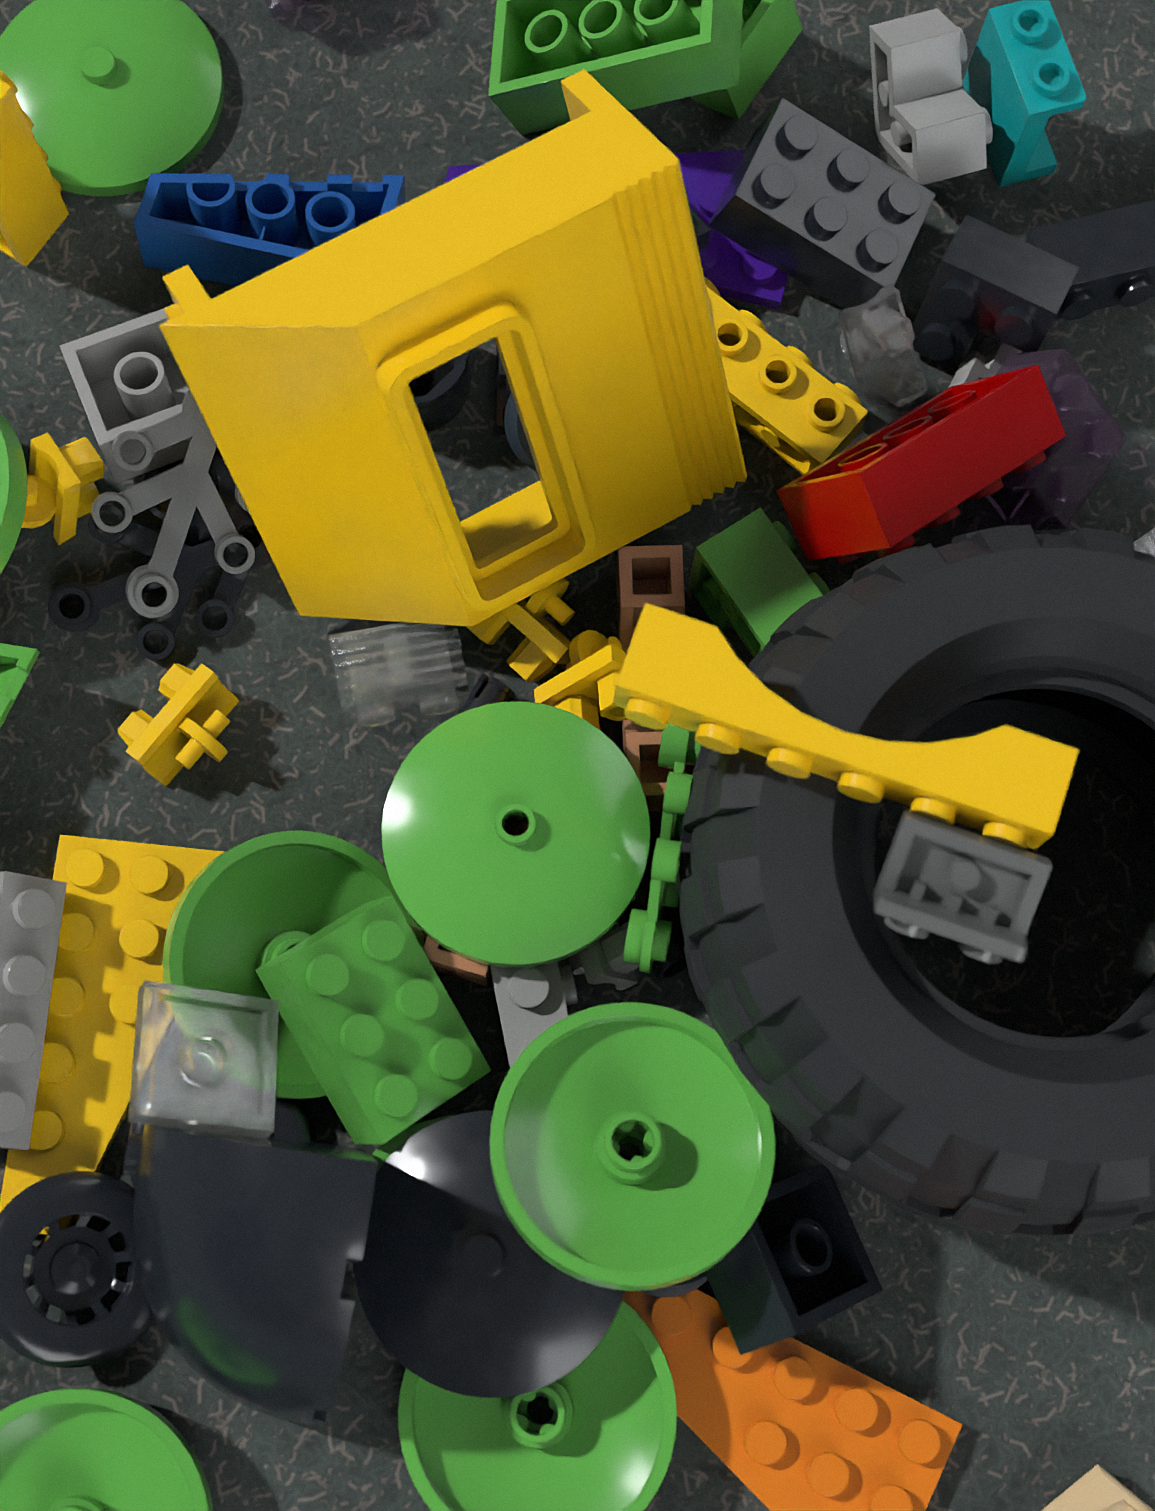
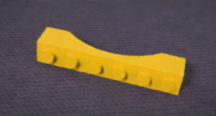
(992, 781)

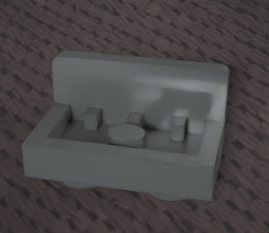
(960, 888)

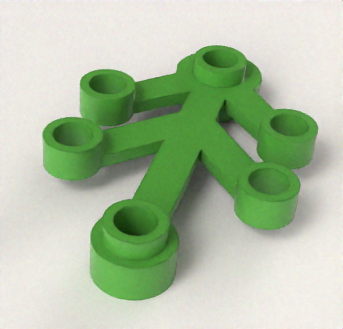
(646, 933)

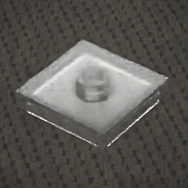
(204, 1060)

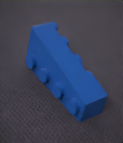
(248, 227)

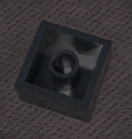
(793, 1263)

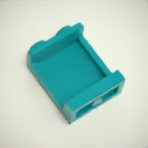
(1022, 79)

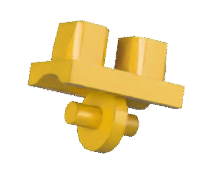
(61, 484)
(543, 643)
(588, 680)
(183, 726)

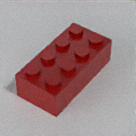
(923, 467)

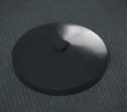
(457, 1282)

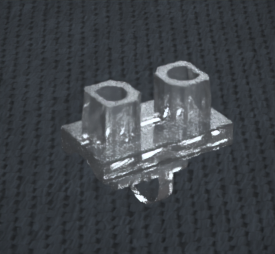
(882, 351)

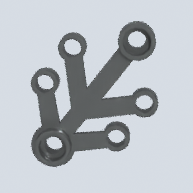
(187, 487)

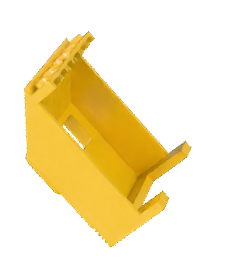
(605, 332)

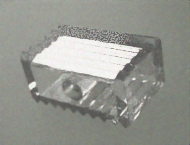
(398, 671)

